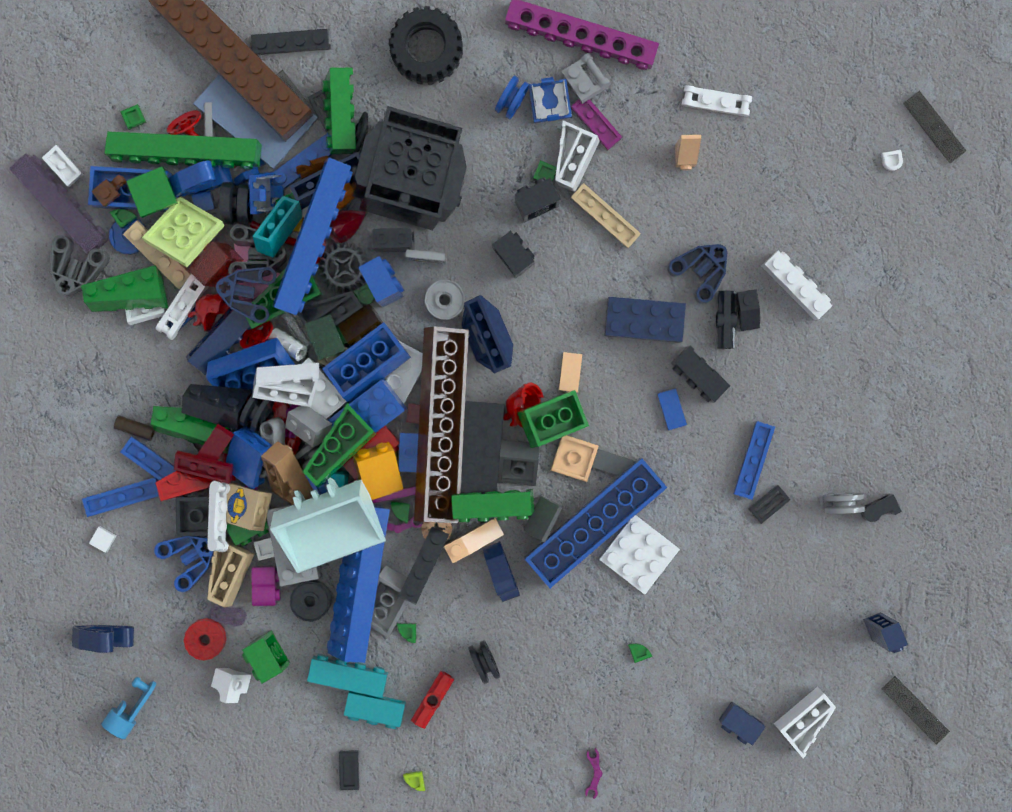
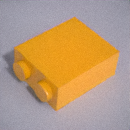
(378, 470)

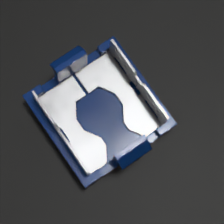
(550, 100)
(262, 192)

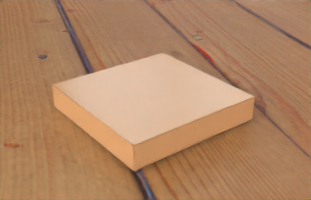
(574, 458)

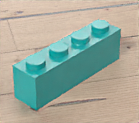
(348, 676)

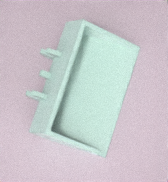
(327, 525)

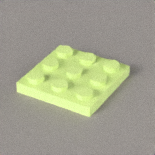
(183, 231)

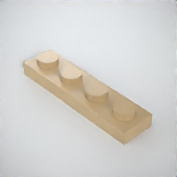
(605, 215)
(169, 267)

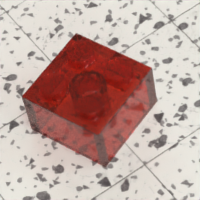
(214, 263)

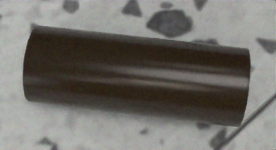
(134, 428)

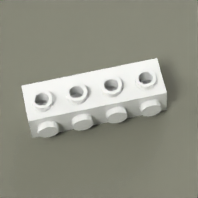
(796, 285)

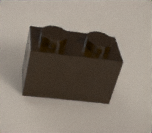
(360, 324)

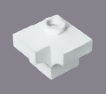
(230, 684)

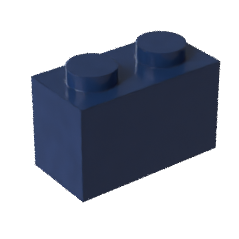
(741, 723)

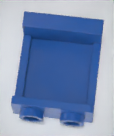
(245, 455)

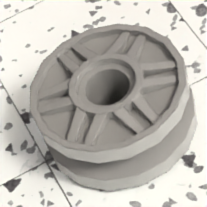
(440, 288)
(844, 503)

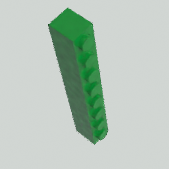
(182, 149)

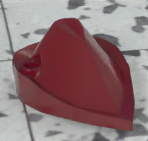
(346, 225)

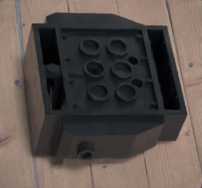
(386, 159)

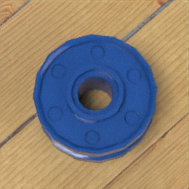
(512, 97)

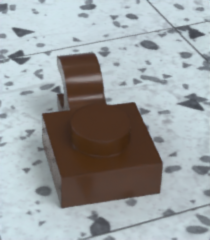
(315, 166)
(107, 191)

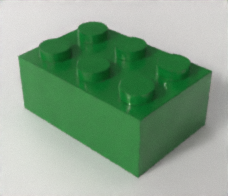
(553, 419)
(265, 657)

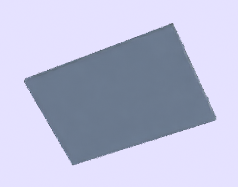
(242, 121)

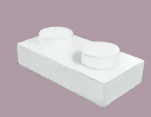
(62, 166)
(140, 314)

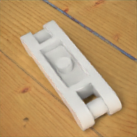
(716, 101)
(181, 307)
(217, 516)

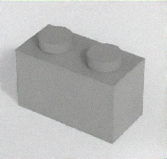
(308, 425)

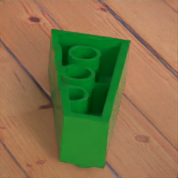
(339, 111)
(127, 291)
(180, 425)
(340, 444)
(493, 505)

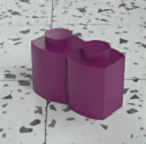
(265, 586)

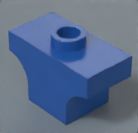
(408, 452)

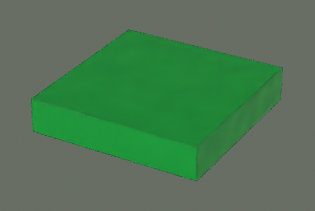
(152, 192)

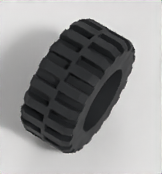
(426, 20)

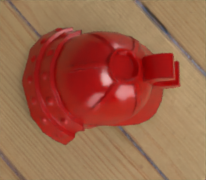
(207, 310)
(523, 398)

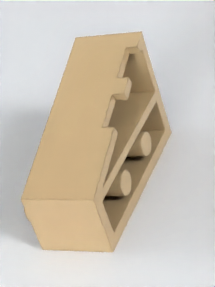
(228, 574)

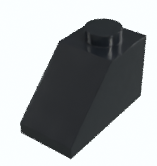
(748, 309)

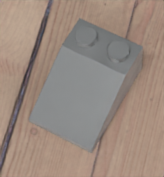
(388, 605)

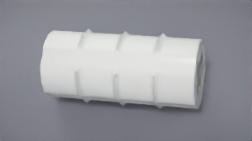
(292, 346)

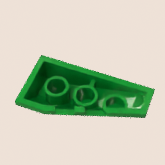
(268, 296)

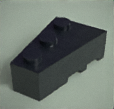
(699, 375)

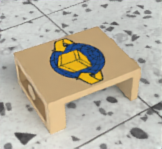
(247, 507)

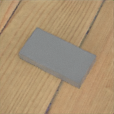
(209, 123)

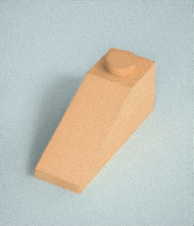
(687, 151)
(473, 540)

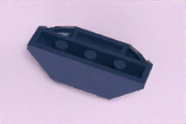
(487, 334)

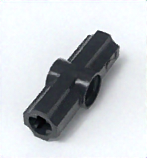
(726, 320)

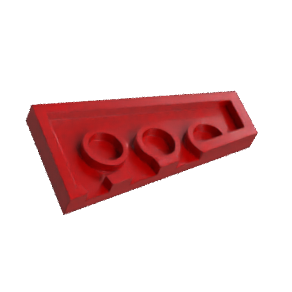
(182, 483)

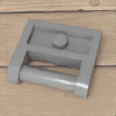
(581, 82)

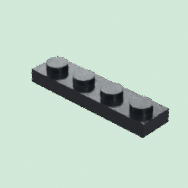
(290, 41)
(423, 565)

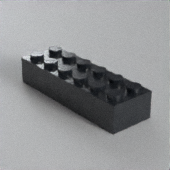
(481, 447)

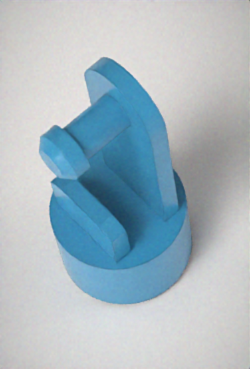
(120, 723)

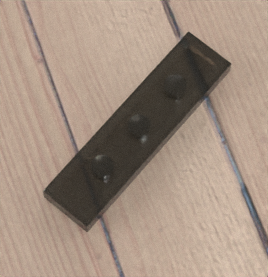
(934, 127)
(915, 710)

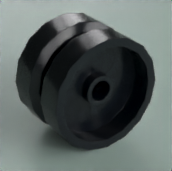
(235, 203)

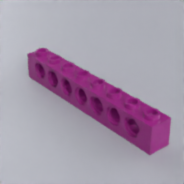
(574, 25)

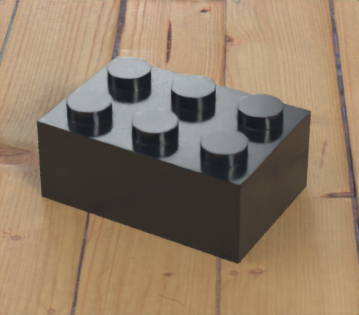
(537, 199)

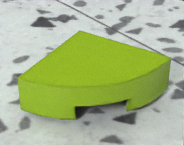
(415, 780)

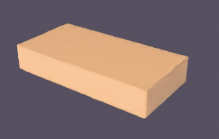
(570, 371)

